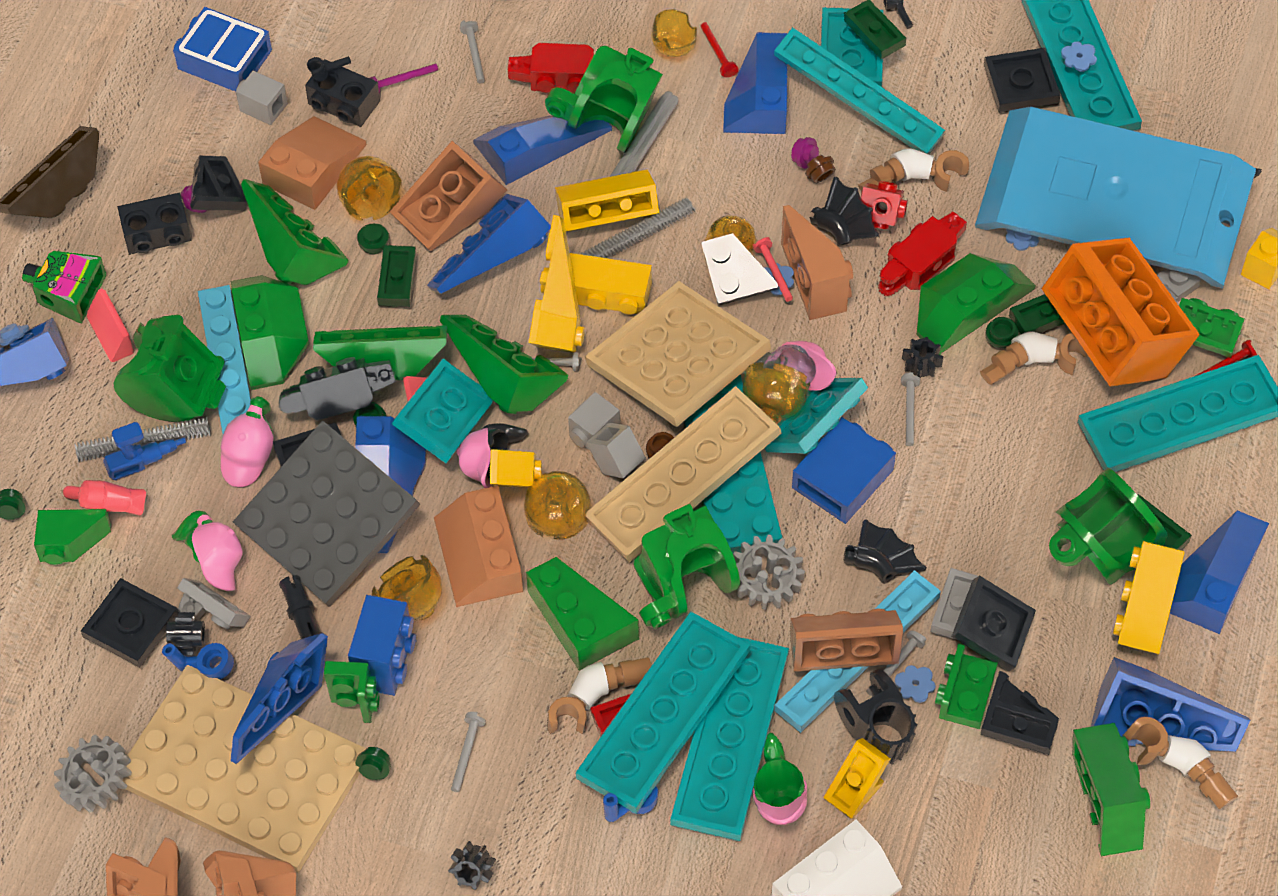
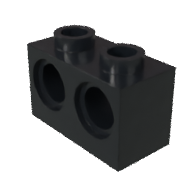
(344, 95)
(154, 223)

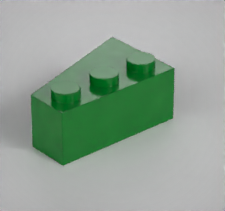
(579, 613)
(1112, 786)

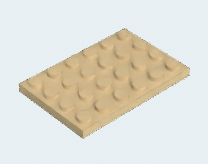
(268, 801)

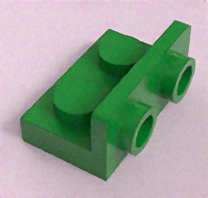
(1216, 327)
(352, 685)
(967, 688)

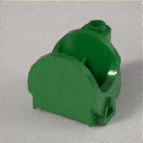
(611, 90)
(171, 373)
(1105, 527)
(682, 546)

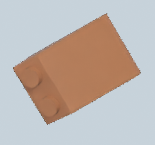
(309, 160)
(448, 197)
(817, 266)

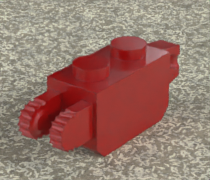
(552, 66)
(921, 254)

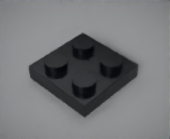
(1021, 79)
(129, 622)
(993, 623)

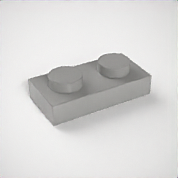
(951, 602)

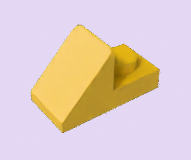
(857, 778)

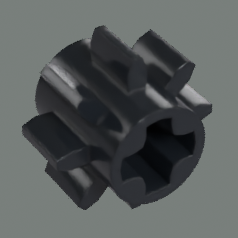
(922, 357)
(186, 633)
(472, 865)

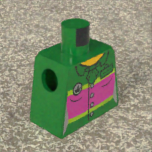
(66, 282)

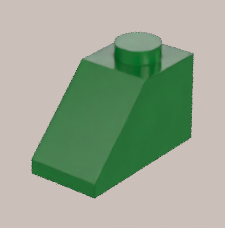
(69, 533)

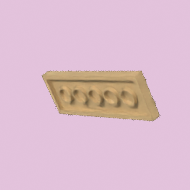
(683, 471)

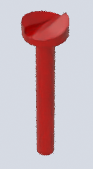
(728, 68)
(1247, 350)

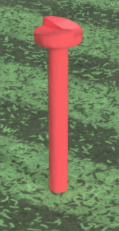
(763, 247)

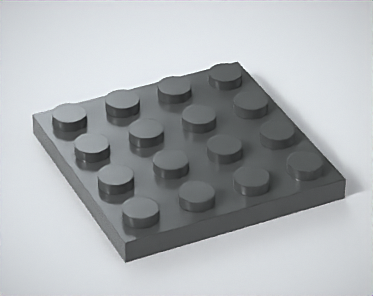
(326, 513)

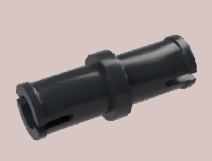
(299, 607)

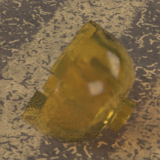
(368, 187)
(776, 391)
(557, 505)
(413, 583)

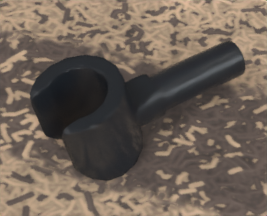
(898, 4)
(320, 69)

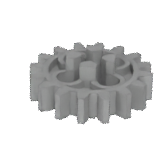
(785, 580)
(95, 755)

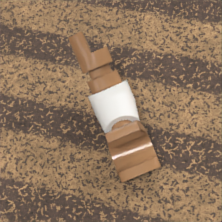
(919, 165)
(1032, 348)
(592, 684)
(1183, 754)

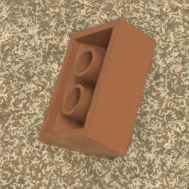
(478, 547)
(845, 640)

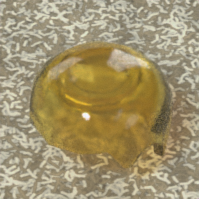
(673, 33)
(733, 224)

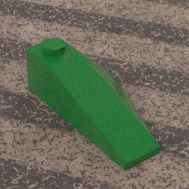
(288, 239)
(501, 366)

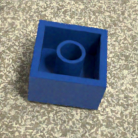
(383, 641)

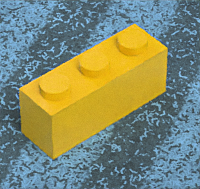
(607, 200)
(611, 283)
(1148, 596)

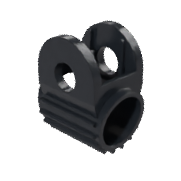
(882, 709)

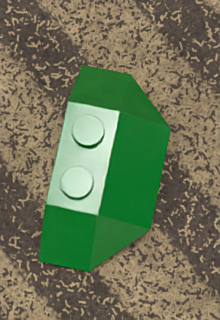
(968, 297)
(269, 328)
(405, 347)

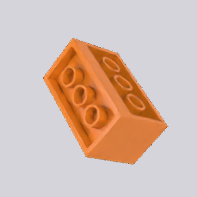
(1119, 311)

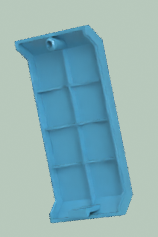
(1106, 182)

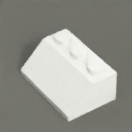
(843, 866)

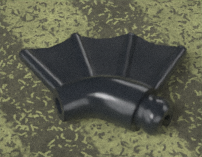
(845, 215)
(882, 553)

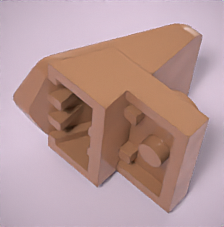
(249, 875)
(130, 878)

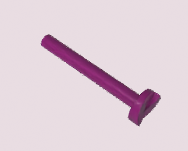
(405, 76)

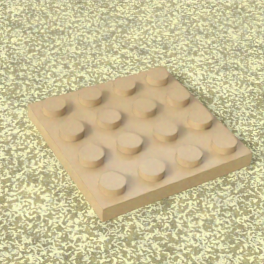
(678, 353)

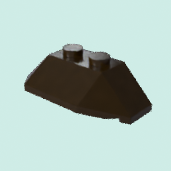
(56, 178)

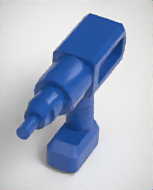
(132, 457)

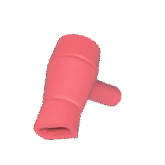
(108, 496)

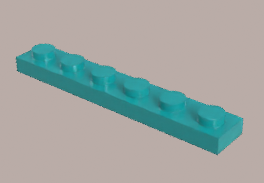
(859, 92)

